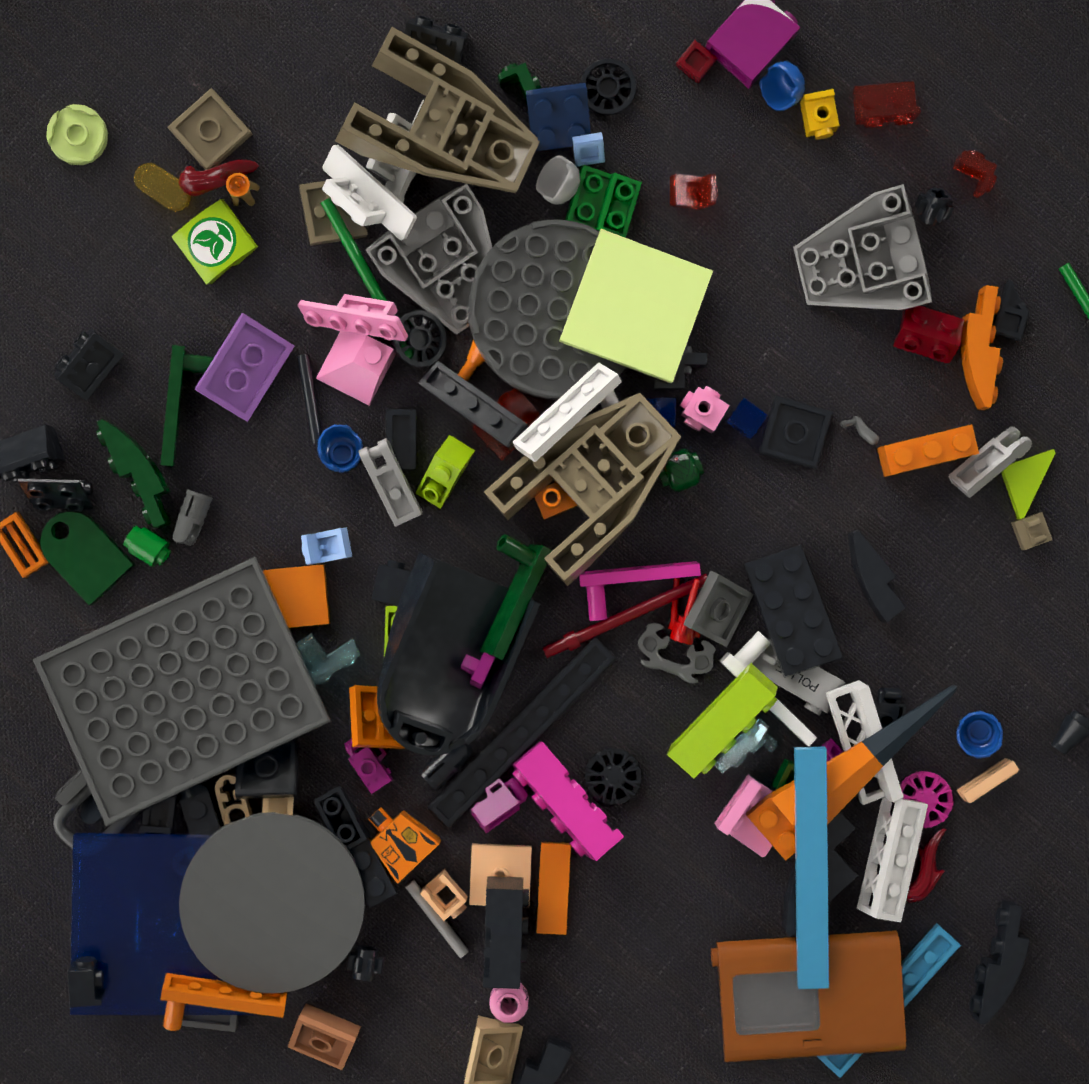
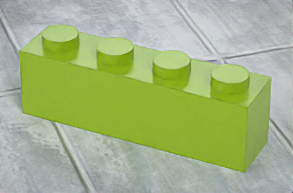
(723, 721)

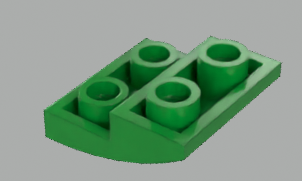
(604, 201)

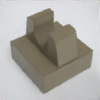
(1031, 531)

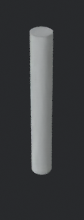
(442, 926)

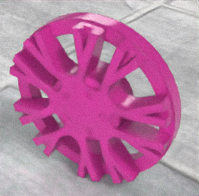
(928, 796)

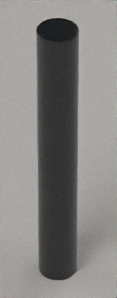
(310, 397)

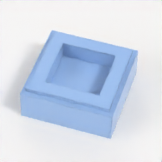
(588, 149)

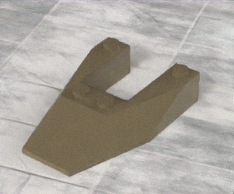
(459, 130)
(604, 467)

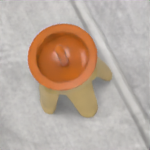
(239, 187)

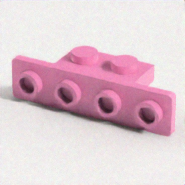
(356, 315)

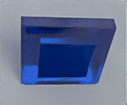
(666, 408)
(747, 418)

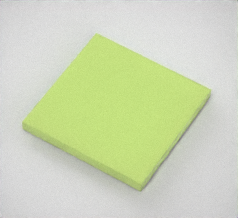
(636, 306)

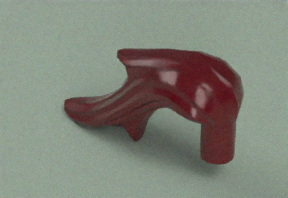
(201, 182)
(928, 872)

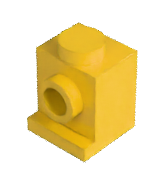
(813, 124)

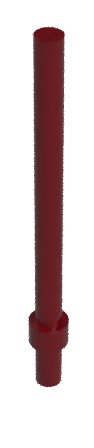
(573, 639)

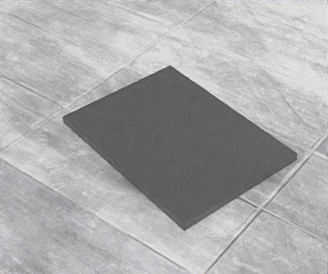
(181, 691)

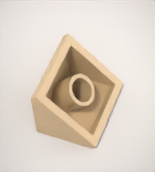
(493, 1052)

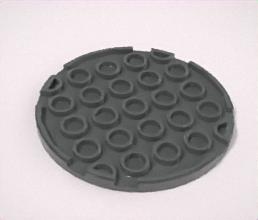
(524, 302)
(272, 902)

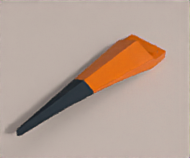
(845, 776)

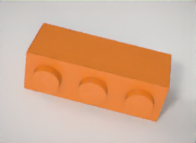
(928, 450)

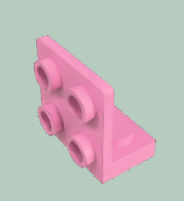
(734, 818)

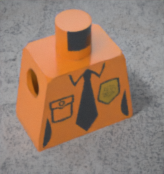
(401, 842)

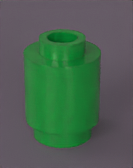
(147, 546)

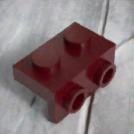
(929, 333)

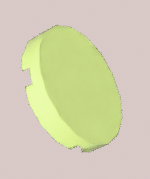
(77, 134)

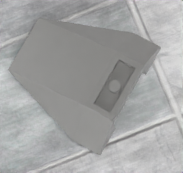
(438, 256)
(866, 257)

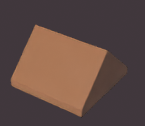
(324, 1036)

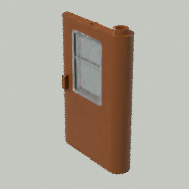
(771, 1017)

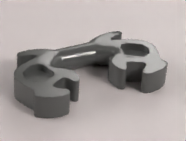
(700, 661)

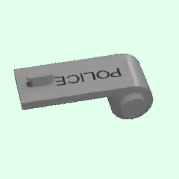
(807, 685)

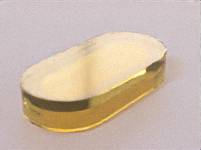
(161, 186)

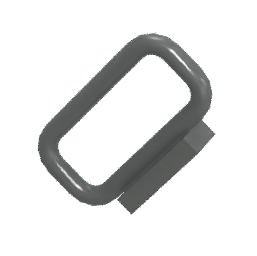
(70, 798)

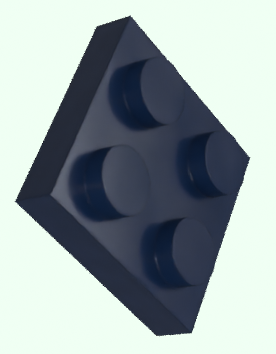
(558, 115)

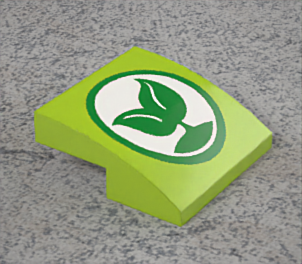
(214, 241)

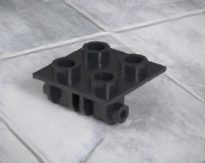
(52, 493)

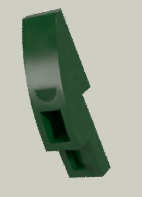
(131, 460)

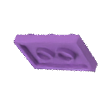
(244, 367)

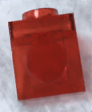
(975, 165)
(693, 191)

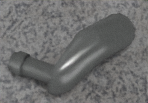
(866, 433)

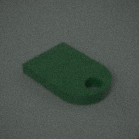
(85, 557)

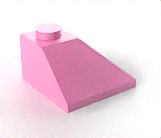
(356, 365)

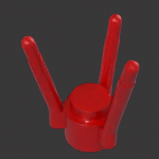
(679, 631)

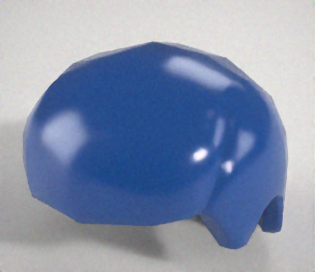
(782, 86)
(339, 448)
(979, 734)

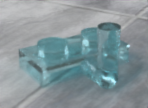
(744, 743)

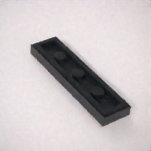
(473, 404)

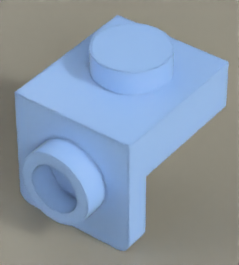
(326, 546)

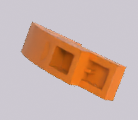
(978, 359)

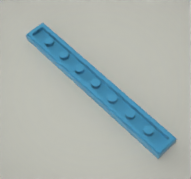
(811, 867)

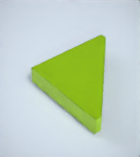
(1024, 479)

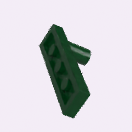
(179, 364)
(518, 595)

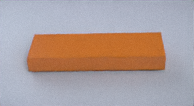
(553, 888)

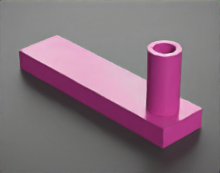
(597, 579)

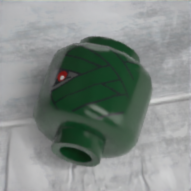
(682, 470)

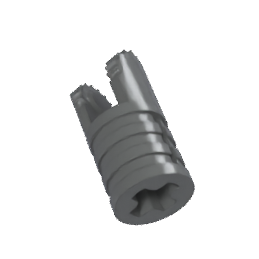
(191, 517)

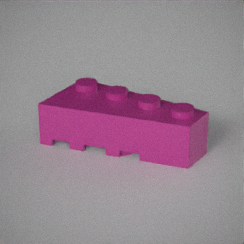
(566, 802)

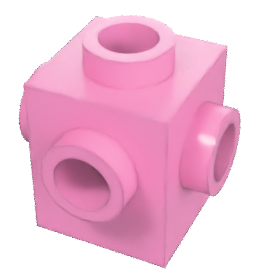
(714, 409)

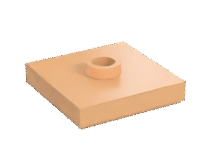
(497, 861)

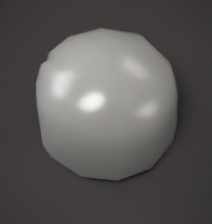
(558, 180)

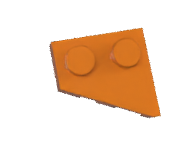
(365, 720)

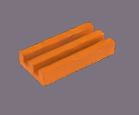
(34, 566)

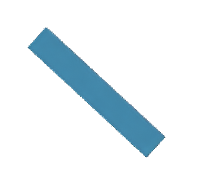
(917, 970)

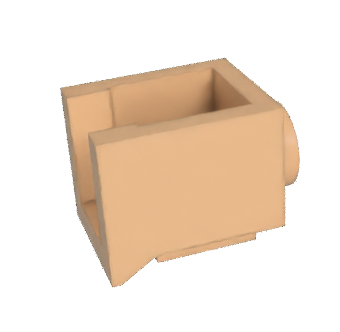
(455, 906)

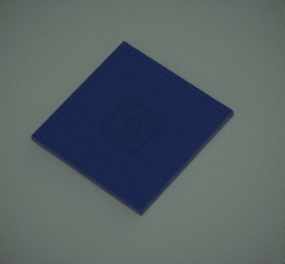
(131, 919)

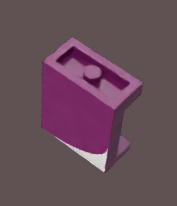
(752, 38)

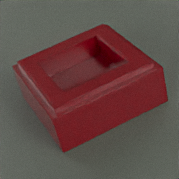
(696, 61)

